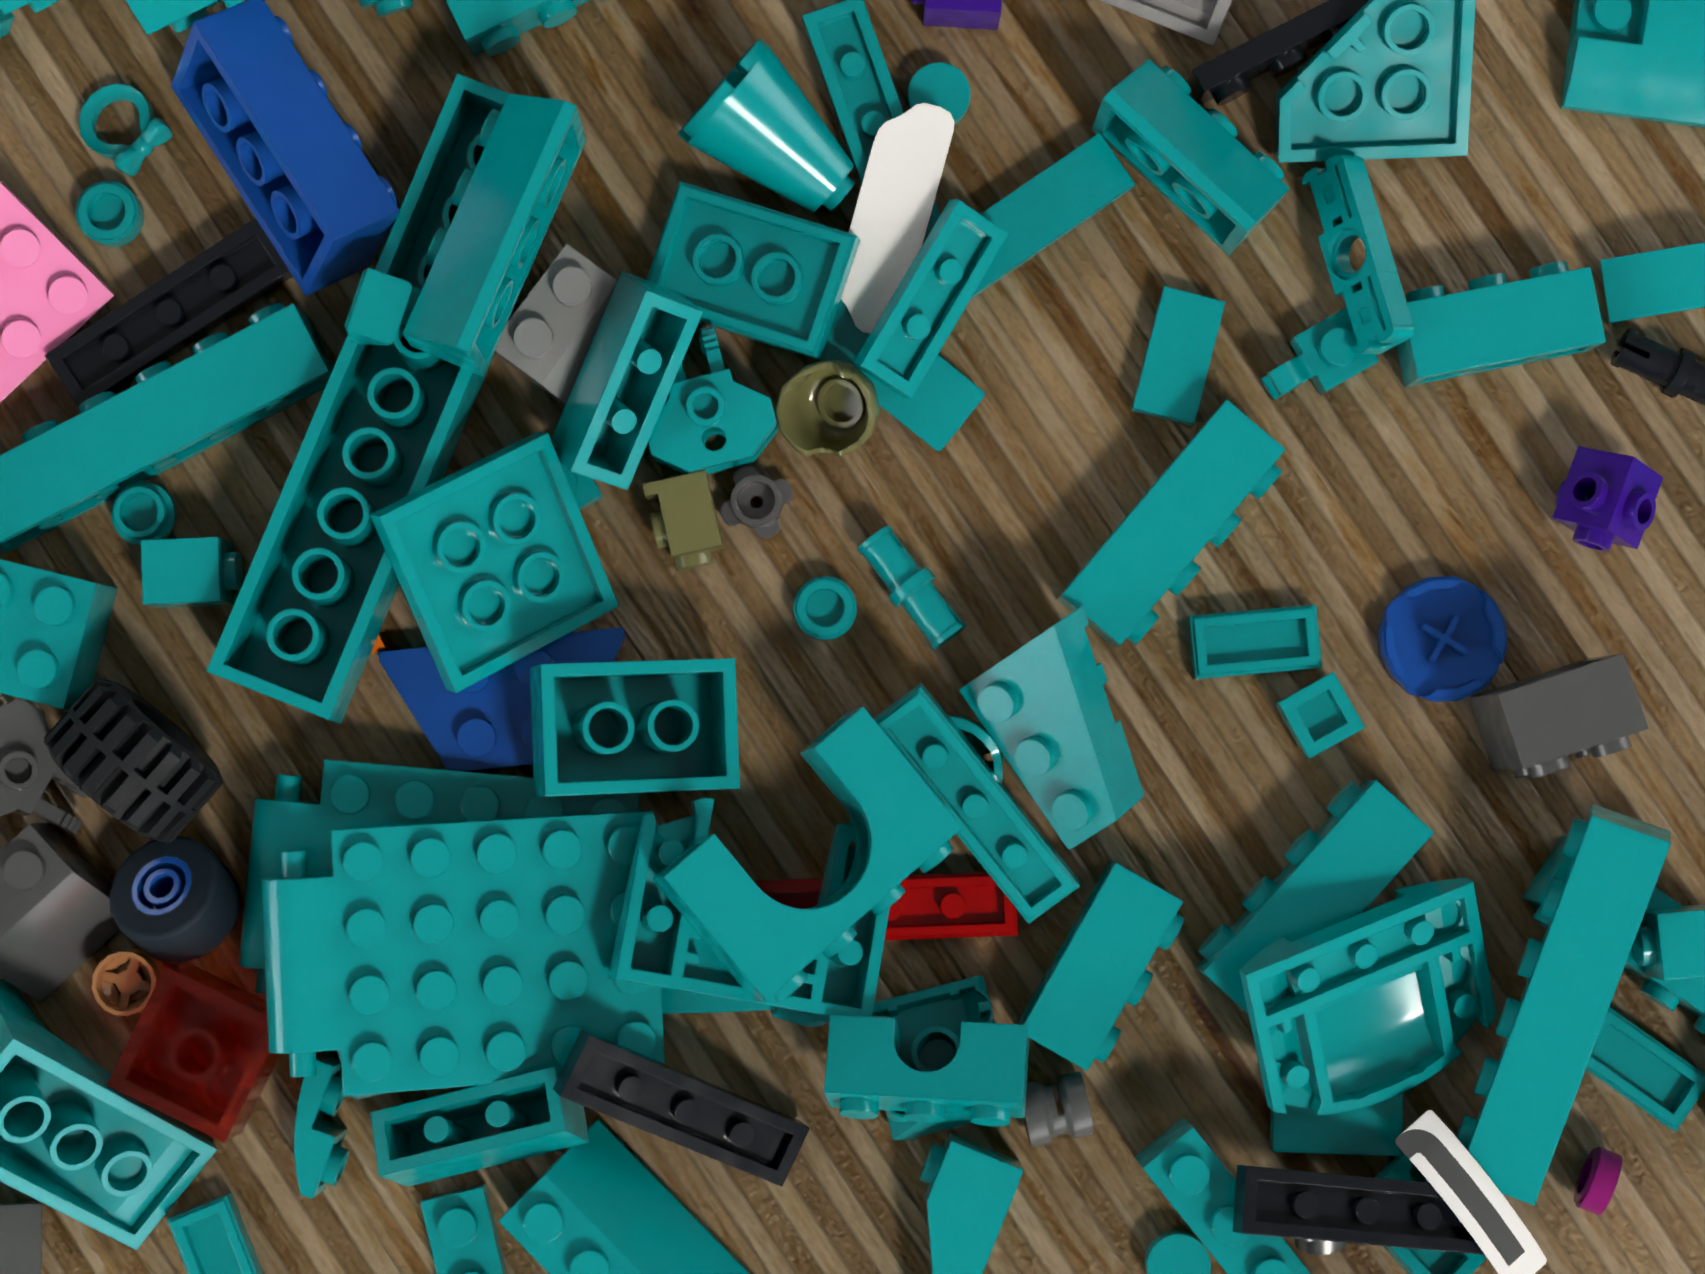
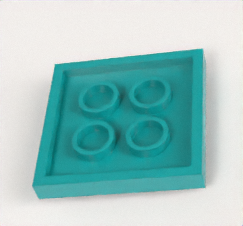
(495, 561)

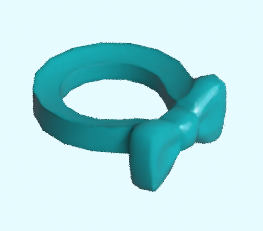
(153, 130)

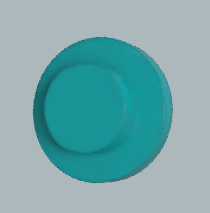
(143, 512)

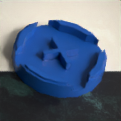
(1442, 639)

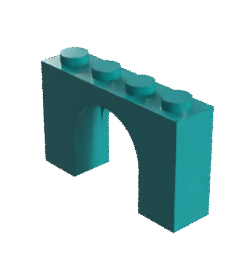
(896, 830)

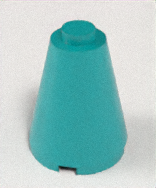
(771, 133)

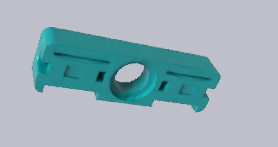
(1374, 291)

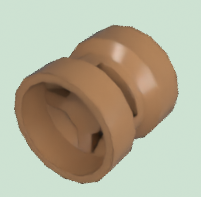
(118, 981)

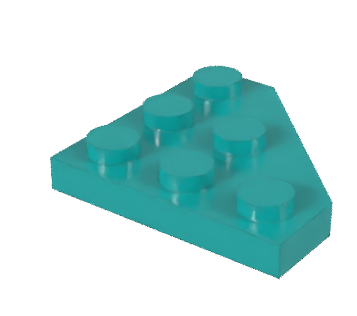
(1383, 86)

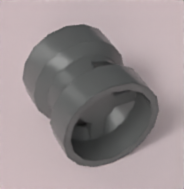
(1041, 1114)

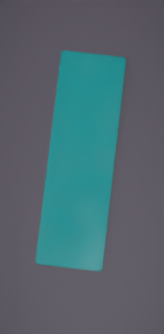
(937, 406)

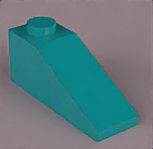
(966, 1202)

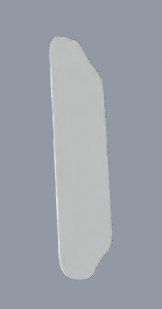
(895, 207)

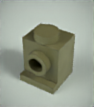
(686, 519)

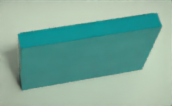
(754, 268)

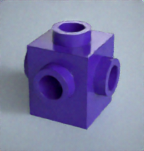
(1607, 499)

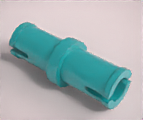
(911, 587)

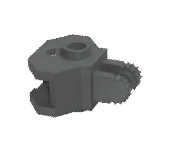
(29, 767)

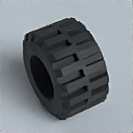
(133, 760)

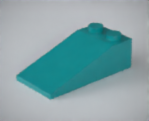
(84, 1142)

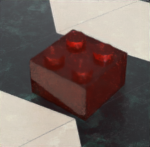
(198, 1052)

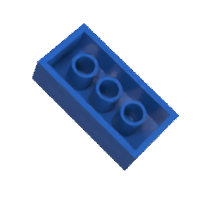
(284, 144)

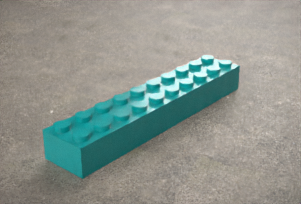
(375, 438)

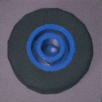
(174, 899)

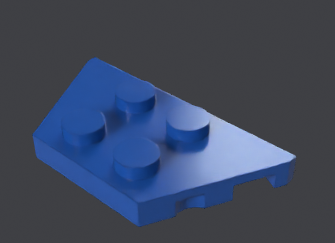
(491, 719)

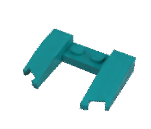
(664, 951)

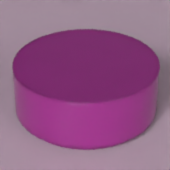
(1597, 1180)

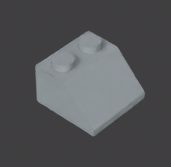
(557, 323)

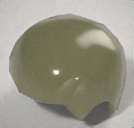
(827, 408)

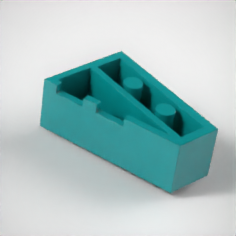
(1059, 731)

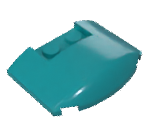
(1637, 60)
(1369, 1000)

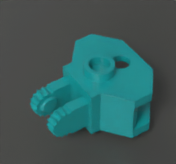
(709, 408)

